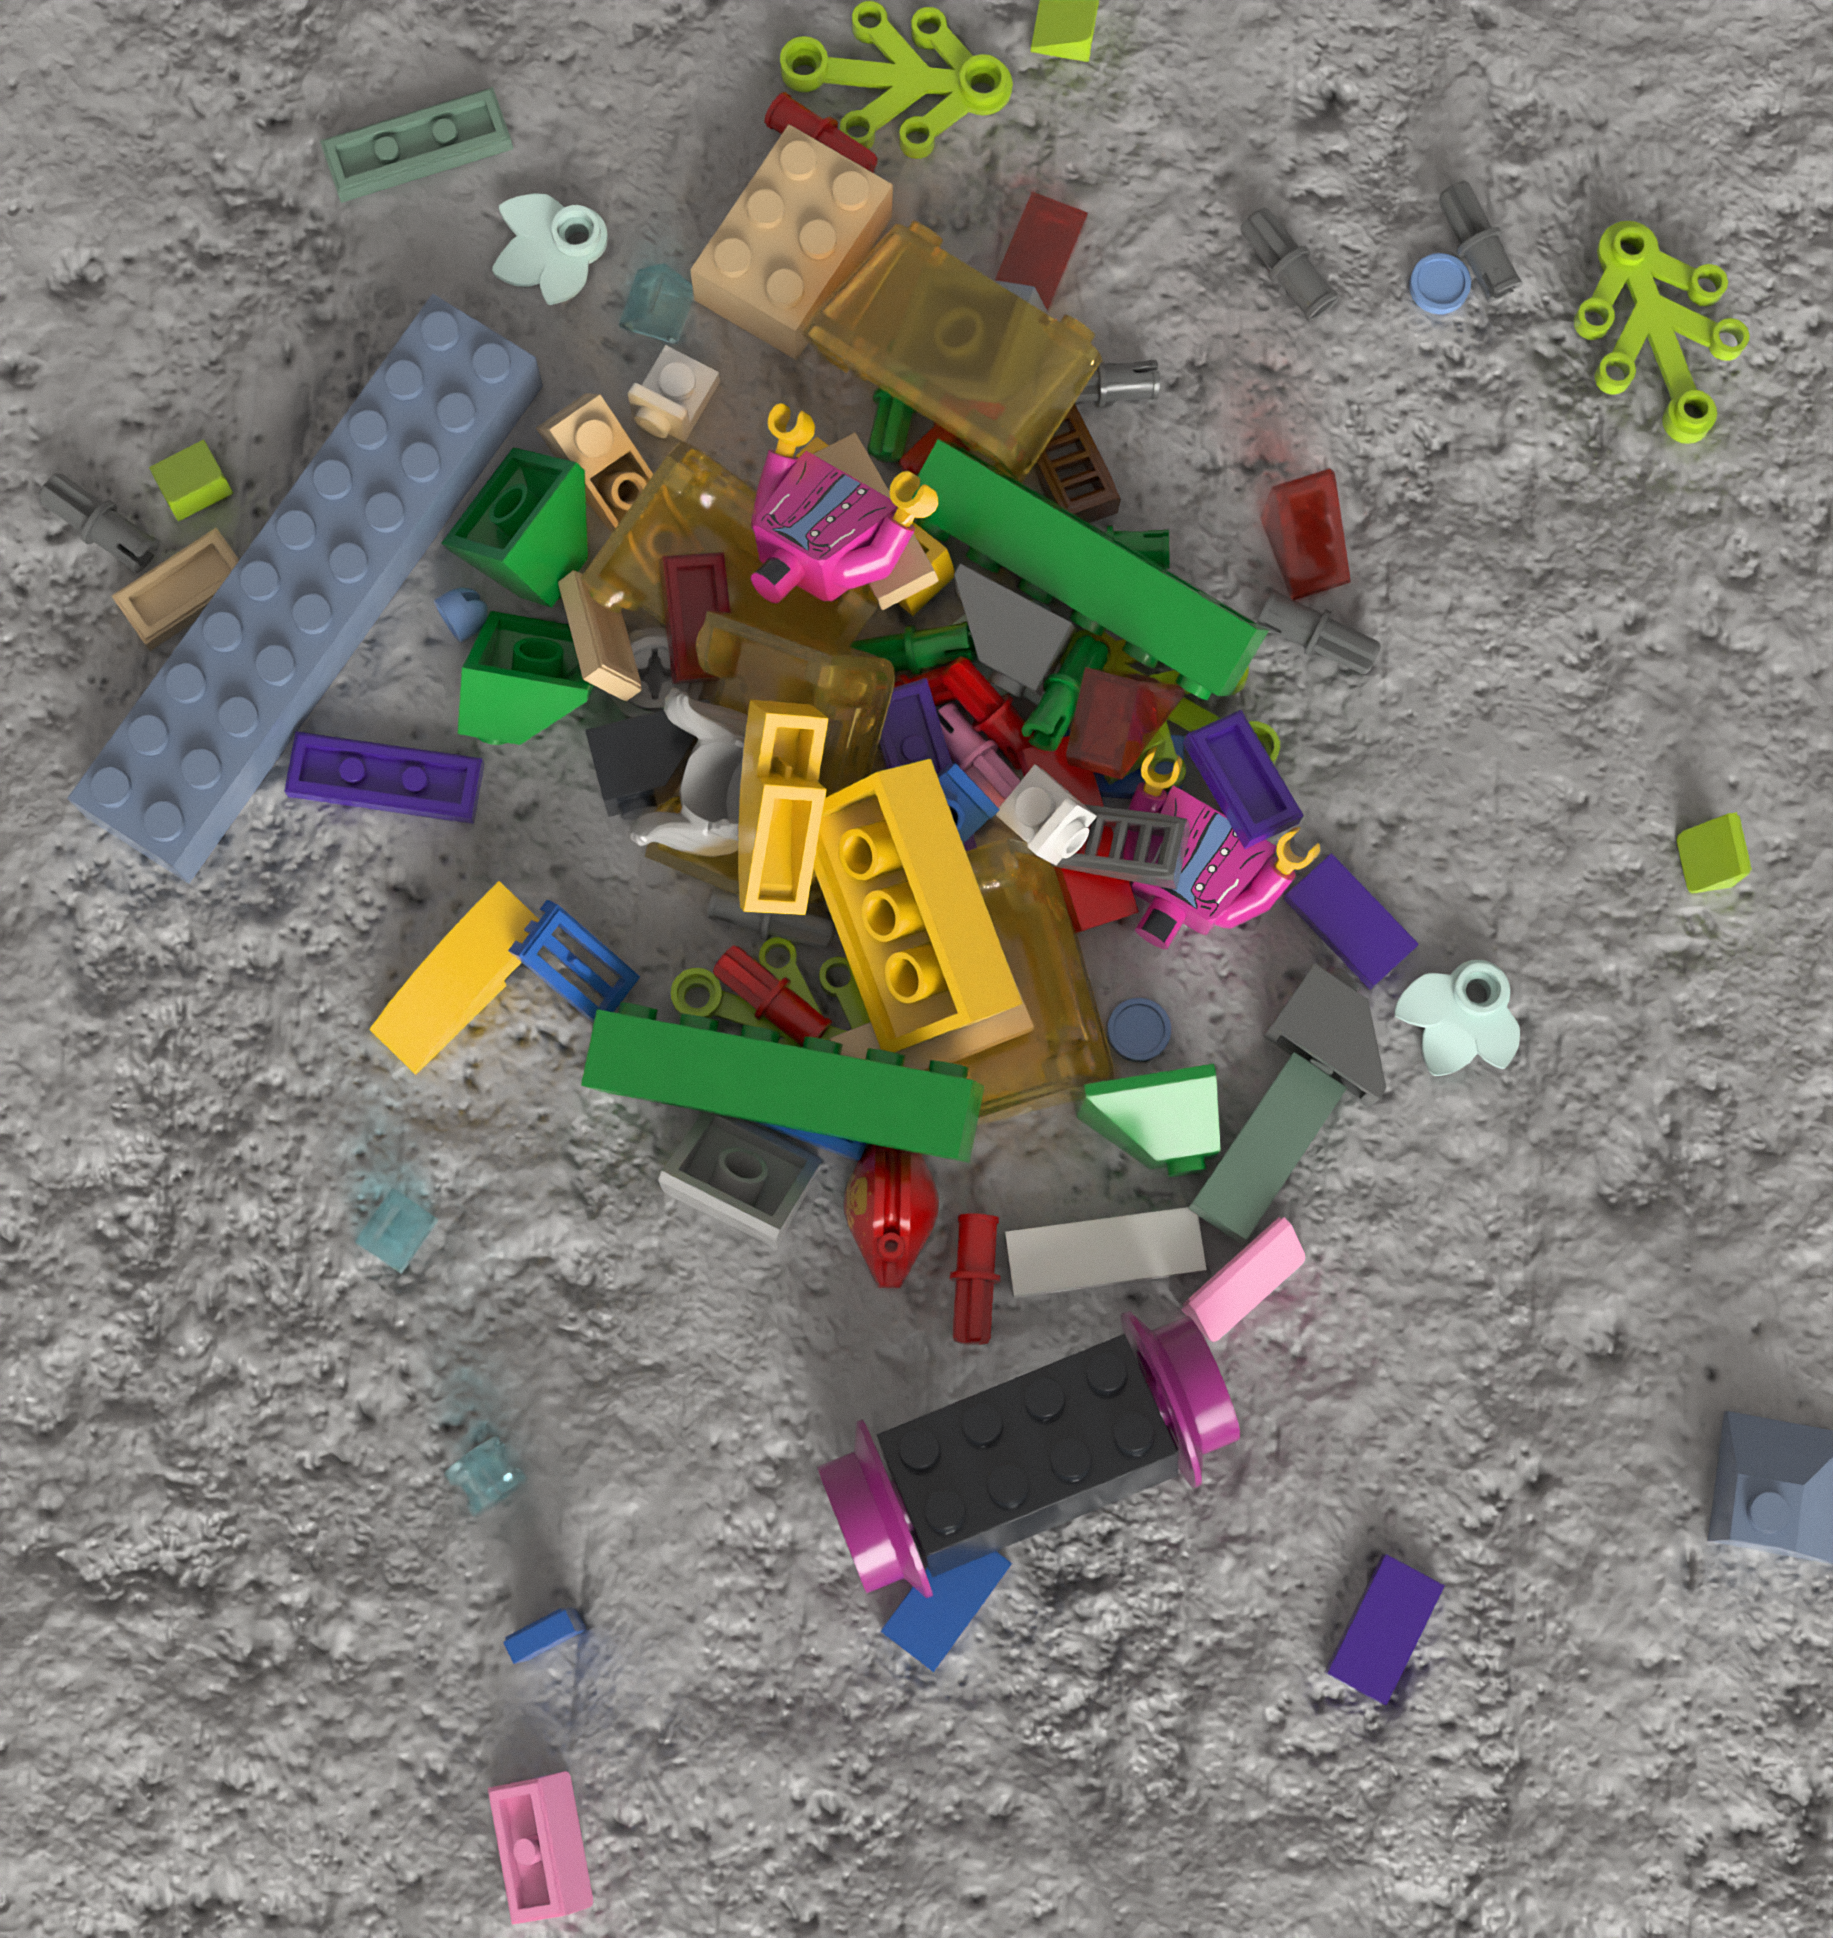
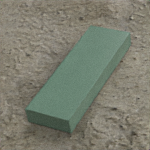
(416, 144)
(1267, 1148)

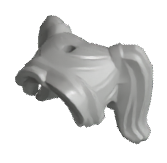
(709, 783)

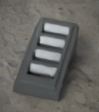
(1164, 874)

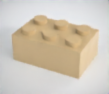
(791, 240)

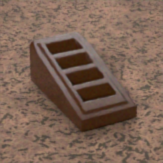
(1090, 506)

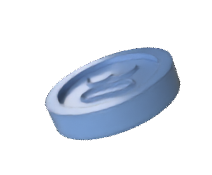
(1440, 283)
(1138, 1030)

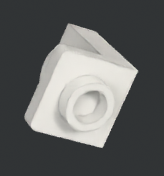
(672, 395)
(1046, 816)

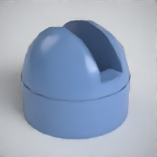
(462, 612)

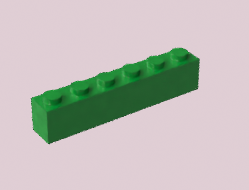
(1088, 571)
(784, 1084)

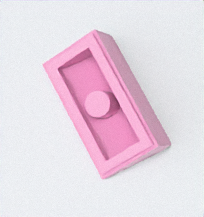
(1245, 1280)
(540, 1847)

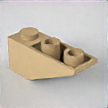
(597, 442)

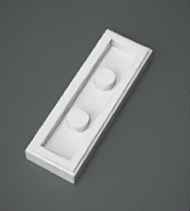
(1104, 1252)

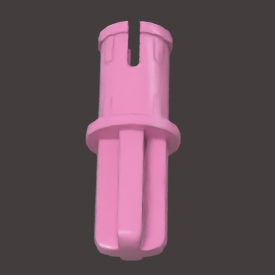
(977, 757)

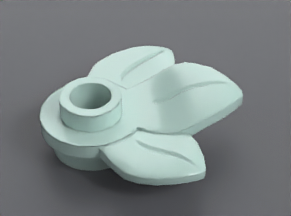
(541, 246)
(1457, 1026)

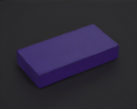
(1243, 779)
(1350, 921)
(1384, 1629)

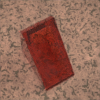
(1307, 534)
(1118, 719)

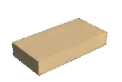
(176, 589)
(599, 640)

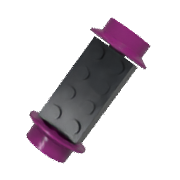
(1031, 1453)

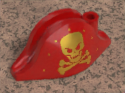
(890, 1211)

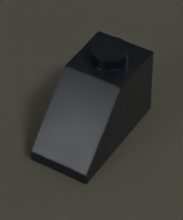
(639, 762)

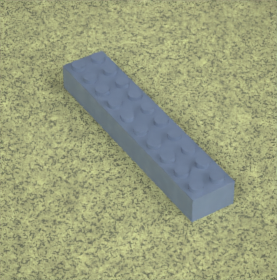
(308, 589)

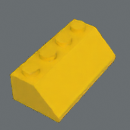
(909, 908)

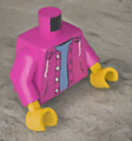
(824, 525)
(1218, 876)

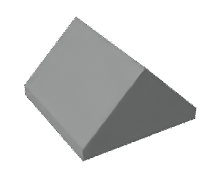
(740, 1176)

